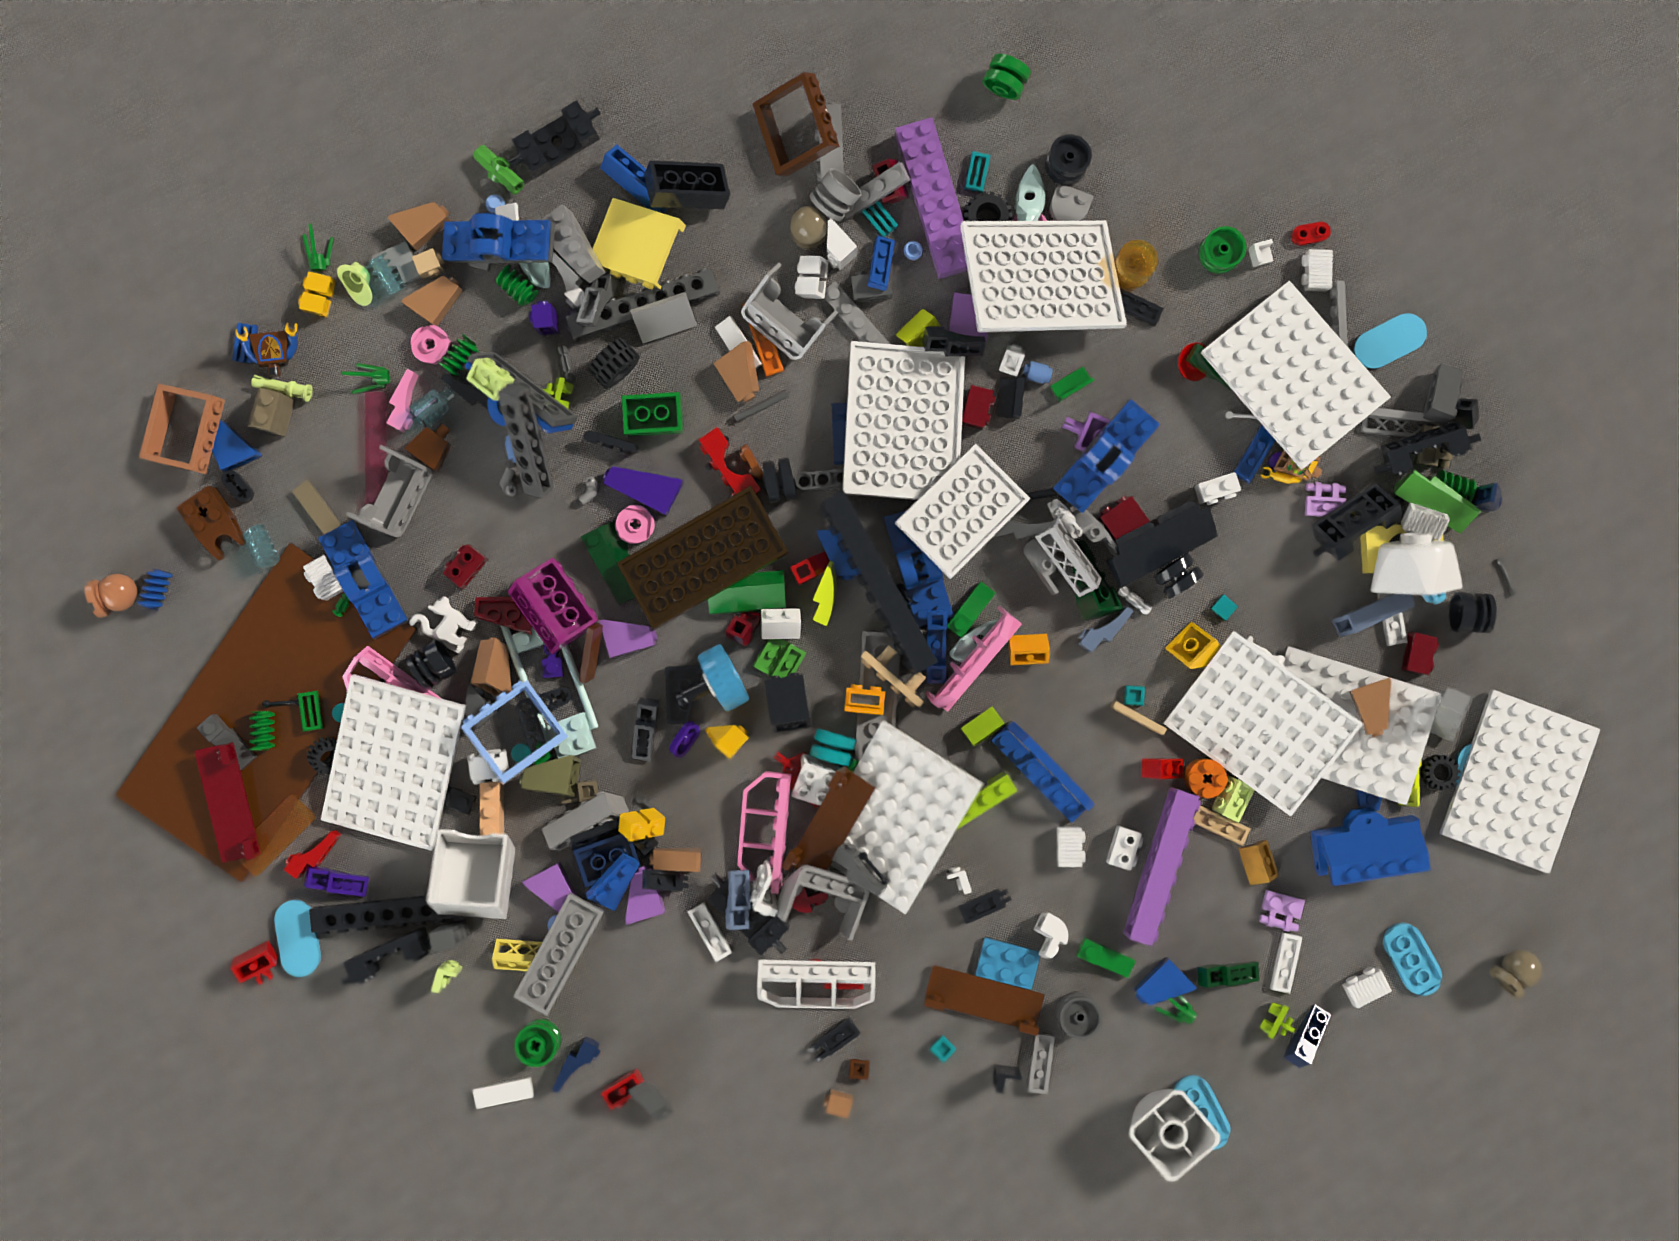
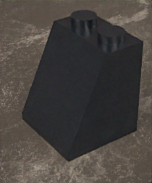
(787, 703)

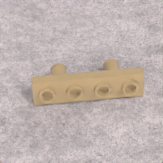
(879, 664)

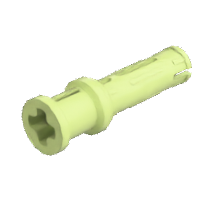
(289, 388)

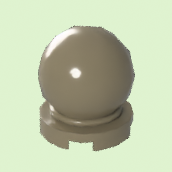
(809, 227)
(1518, 971)

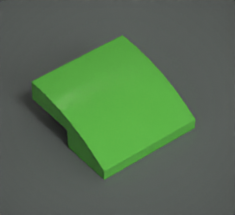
(779, 658)

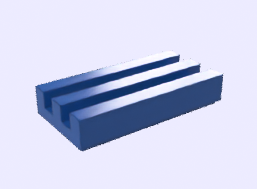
(237, 345)

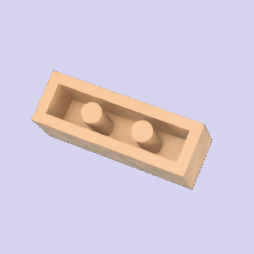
(491, 808)

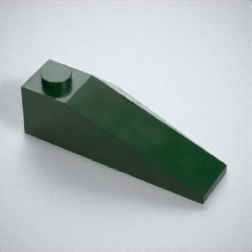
(607, 550)
(1101, 600)

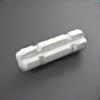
(1135, 600)

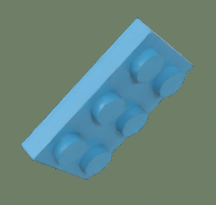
(1007, 963)

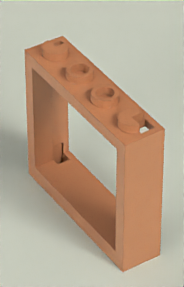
(159, 422)

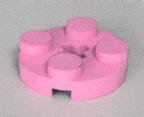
(429, 333)
(641, 533)

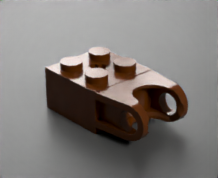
(214, 527)

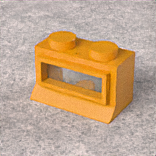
(864, 700)

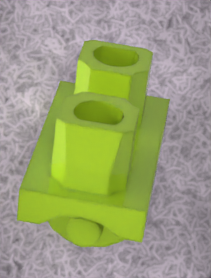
(560, 387)
(1272, 1028)

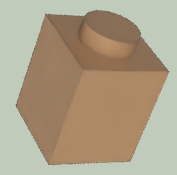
(838, 1103)

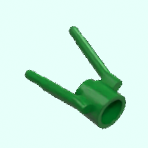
(317, 261)
(380, 376)
(1184, 1012)

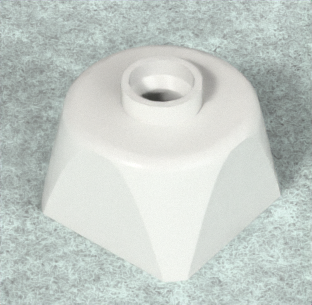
(1416, 566)
(1180, 1147)

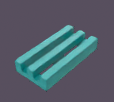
(974, 187)
(882, 221)

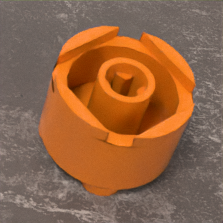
(1216, 778)

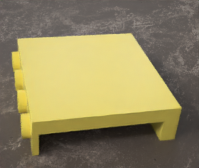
(636, 242)

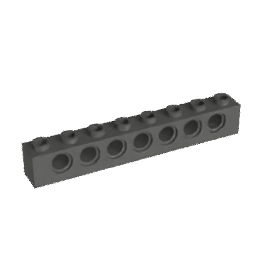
(617, 319)

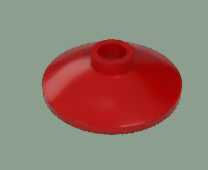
(1185, 368)

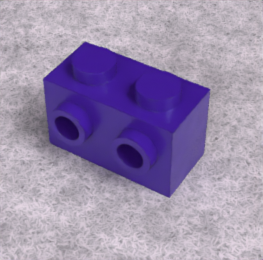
(544, 318)

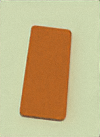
(279, 832)

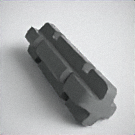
(565, 363)

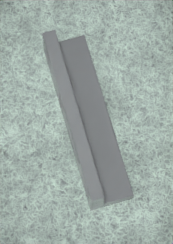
(1396, 416)
(1073, 553)

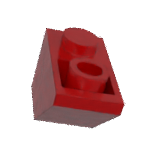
(810, 567)
(1162, 768)

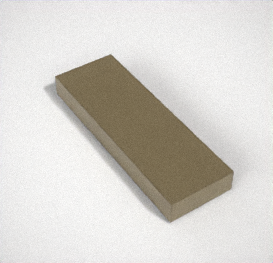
(316, 507)

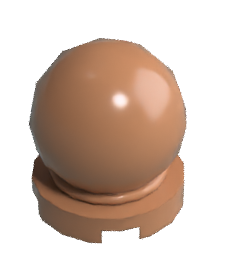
(113, 593)

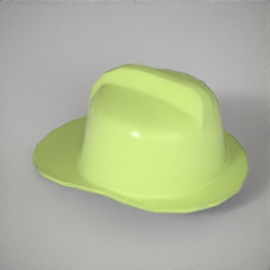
(356, 282)

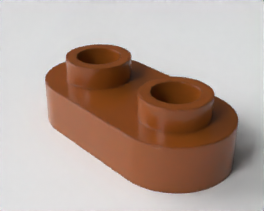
(747, 455)

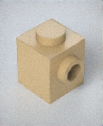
(429, 263)

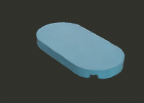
(1390, 340)
(297, 945)
(1412, 959)
(1204, 1099)

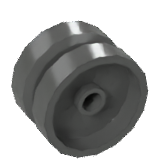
(1083, 1026)

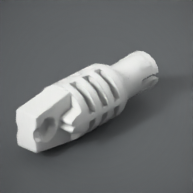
(1060, 511)

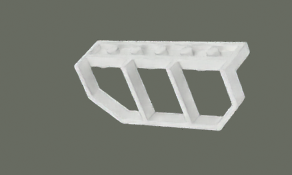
(818, 972)

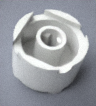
(481, 771)

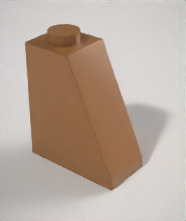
(420, 223)
(434, 299)
(739, 372)
(492, 667)
(1373, 706)
(676, 859)

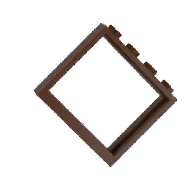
(771, 134)

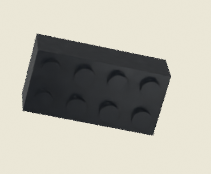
(686, 185)

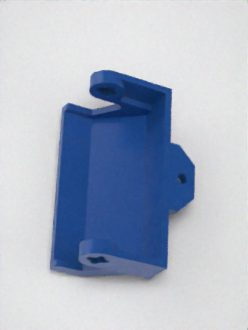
(1370, 847)

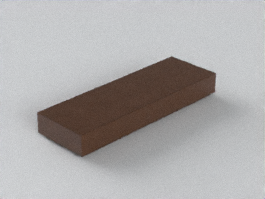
(590, 653)

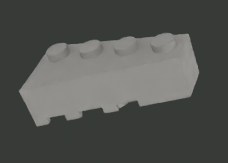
(834, 158)
(573, 244)
(1450, 713)
(588, 815)

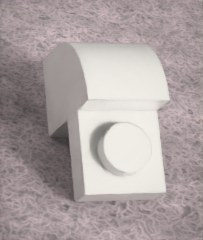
(1054, 931)

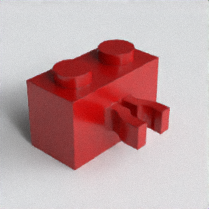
(254, 963)

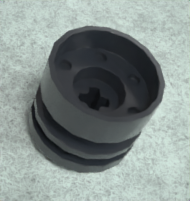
(1472, 612)
(434, 663)

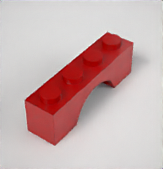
(716, 445)

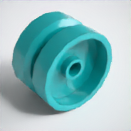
(832, 750)

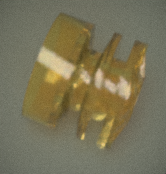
(1142, 257)

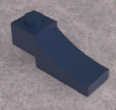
(839, 414)
(588, 1052)

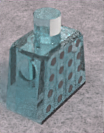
(426, 411)

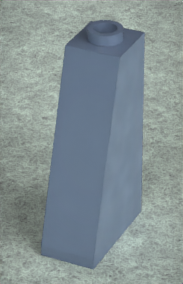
(1372, 613)

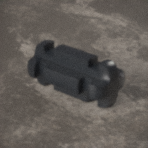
(904, 594)

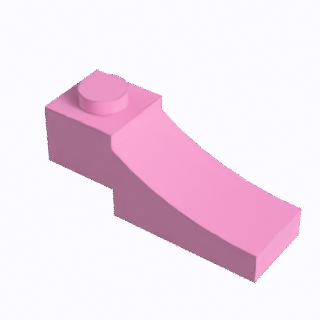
(400, 416)

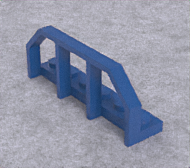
(1039, 775)

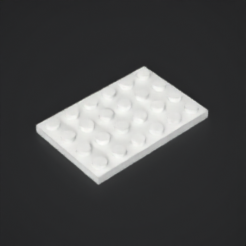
(962, 511)

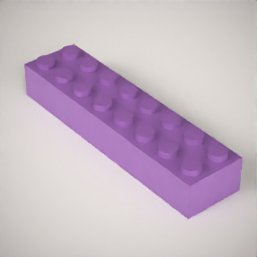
(933, 195)
(1161, 866)

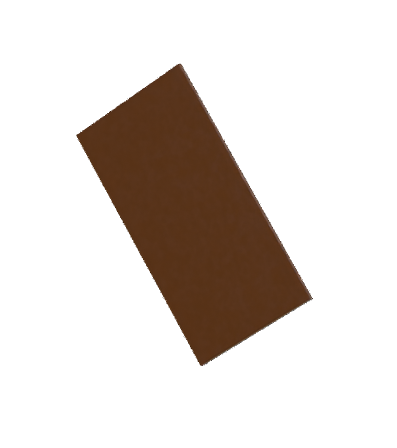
(273, 651)

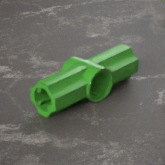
(498, 169)

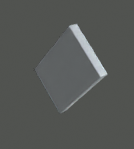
(663, 317)

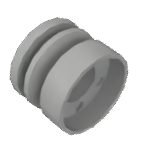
(835, 194)

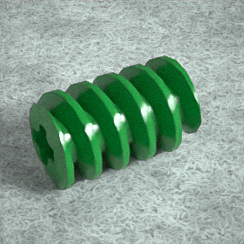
(515, 287)
(459, 355)
(1459, 484)
(262, 730)

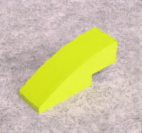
(826, 595)

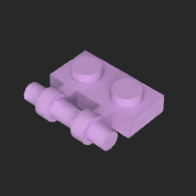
(1321, 506)
(1281, 904)

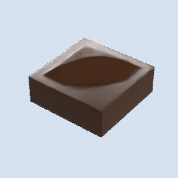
(859, 1069)

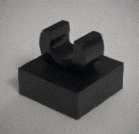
(645, 845)

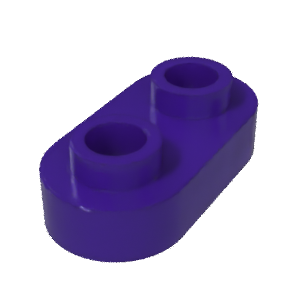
(684, 739)

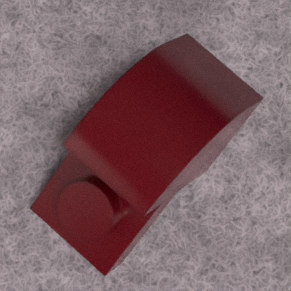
(743, 627)
(804, 900)

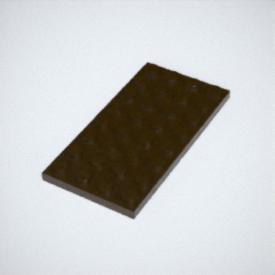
(702, 558)

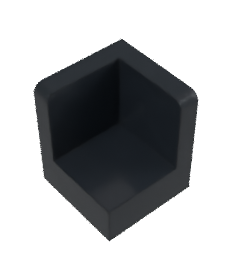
(1467, 412)

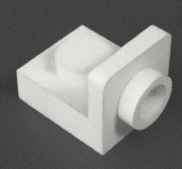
(1012, 359)
(962, 882)

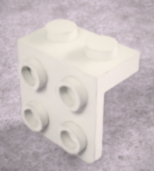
(761, 897)

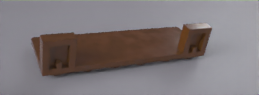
(832, 821)
(984, 998)

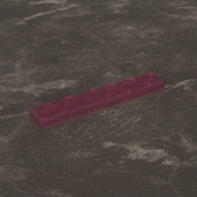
(374, 437)

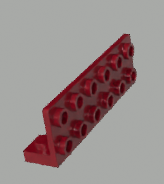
(227, 802)

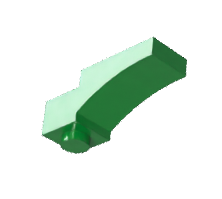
(970, 609)
(1105, 957)

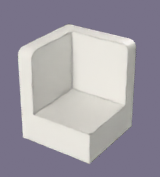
(1261, 253)

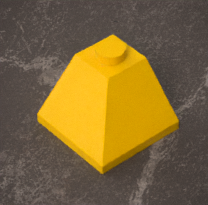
(1193, 646)

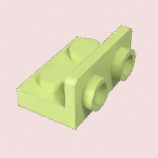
(488, 377)
(1233, 799)
(444, 974)

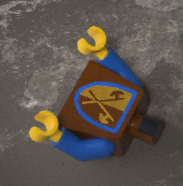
(270, 348)

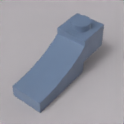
(1091, 638)
(738, 900)

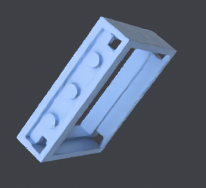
(501, 700)

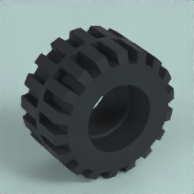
(989, 202)
(613, 363)

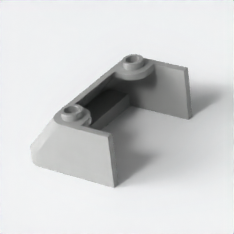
(778, 322)
(397, 497)
(1042, 562)
(849, 895)

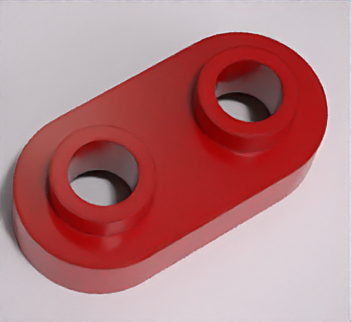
(1311, 233)

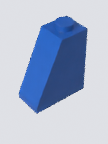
(232, 449)
(835, 555)
(1163, 983)

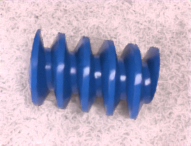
(155, 588)

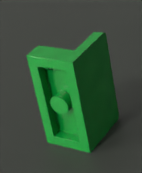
(1071, 384)

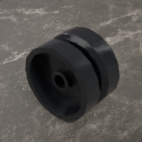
(1068, 159)
(779, 480)
(1179, 577)

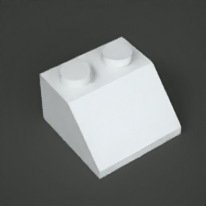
(839, 246)

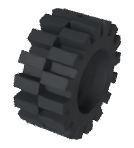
(316, 753)
(1432, 763)

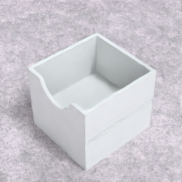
(471, 875)

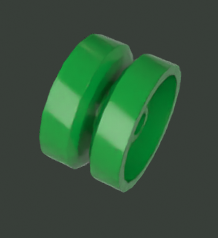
(1006, 76)
(1232, 252)
(526, 1042)

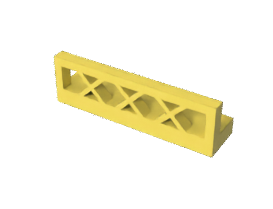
(515, 961)

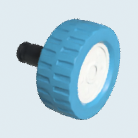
(719, 679)

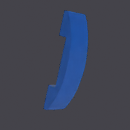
(937, 642)

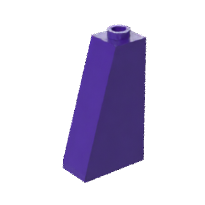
(647, 488)

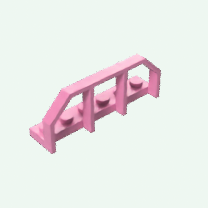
(975, 661)
(385, 670)
(779, 825)

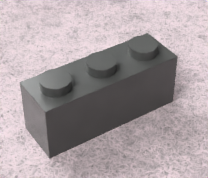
(1443, 394)
(449, 935)

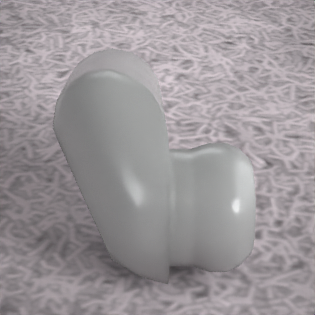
(506, 482)
(591, 490)

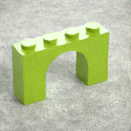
(993, 793)

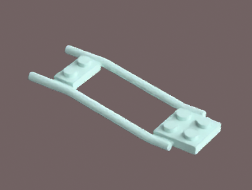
(577, 726)

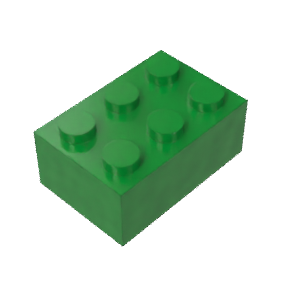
(652, 414)

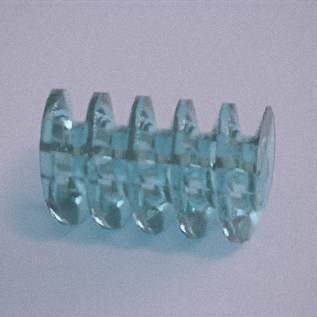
(385, 275)
(260, 546)

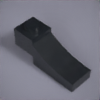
(953, 344)
(468, 393)
(645, 729)

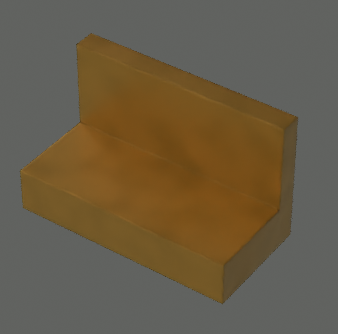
(1258, 863)

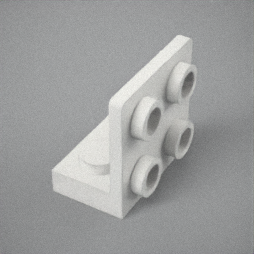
(813, 779)

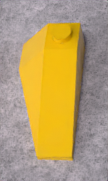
(728, 738)

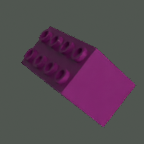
(552, 605)

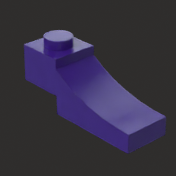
(336, 881)

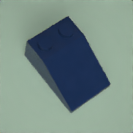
(598, 856)

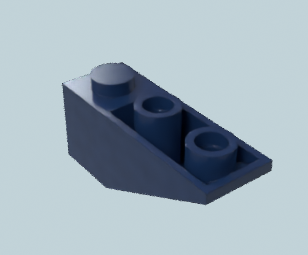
(1307, 1037)

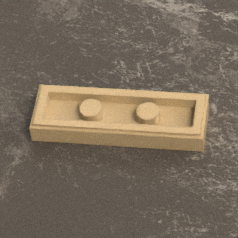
(1138, 718)
(1221, 825)

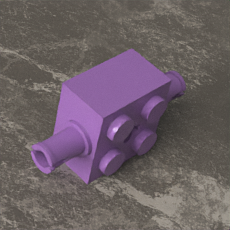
(1087, 430)

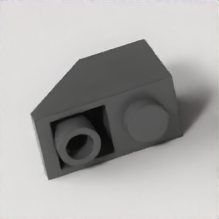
(474, 701)

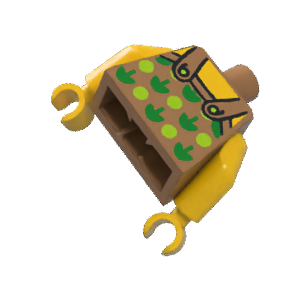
(1289, 472)

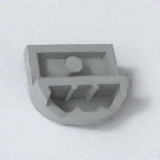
(1069, 204)

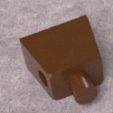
(431, 446)

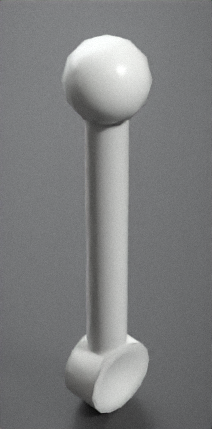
(1229, 415)

